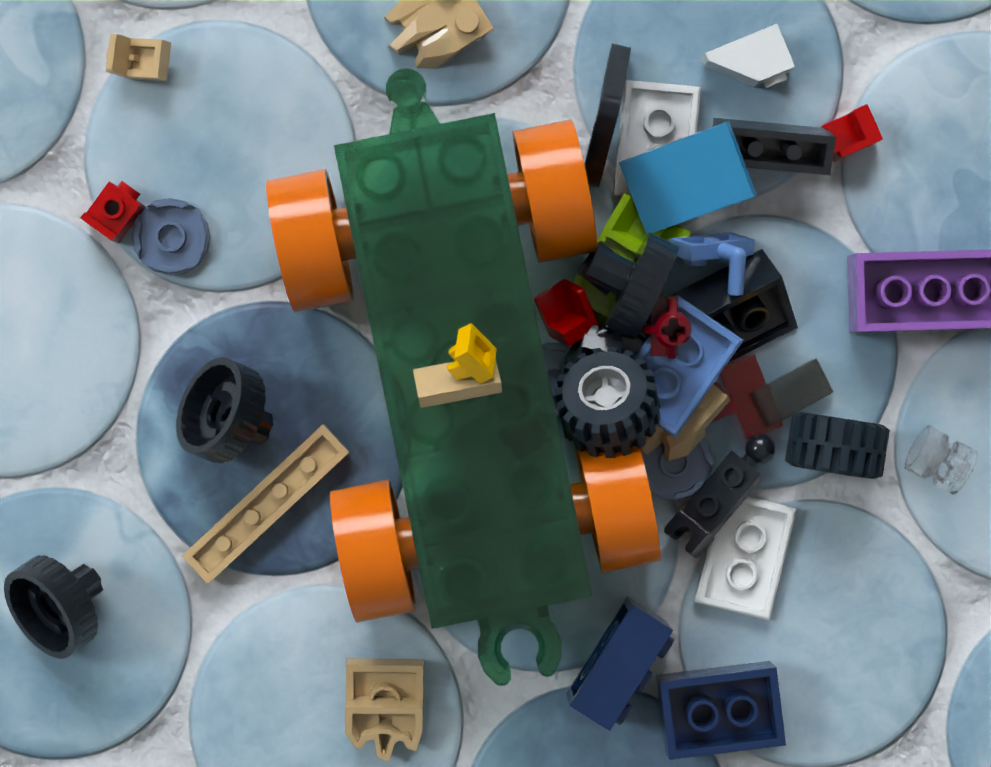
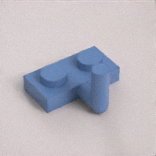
(722, 248)

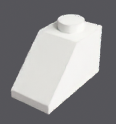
(753, 59)

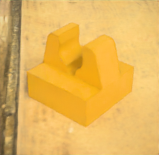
(472, 355)

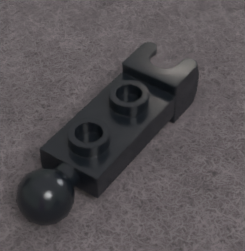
(721, 495)

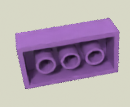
(919, 291)

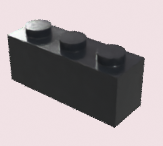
(783, 146)

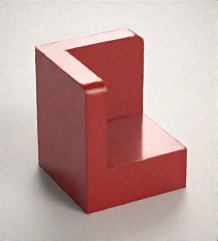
(854, 132)
(565, 312)

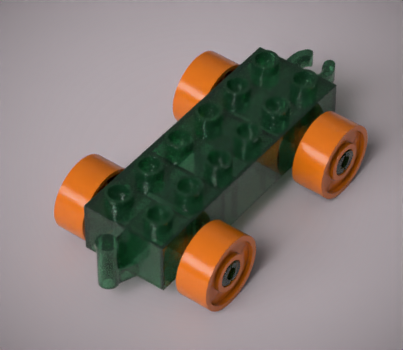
(483, 473)

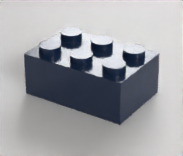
(620, 664)
(720, 710)

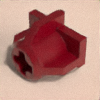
(667, 327)

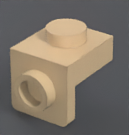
(138, 58)

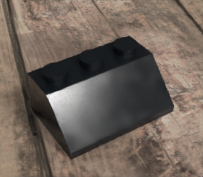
(756, 315)

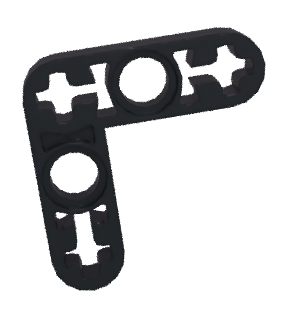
(607, 113)

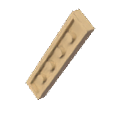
(265, 503)

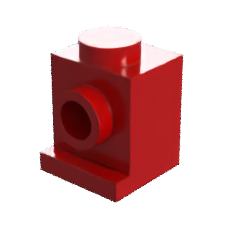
(117, 225)

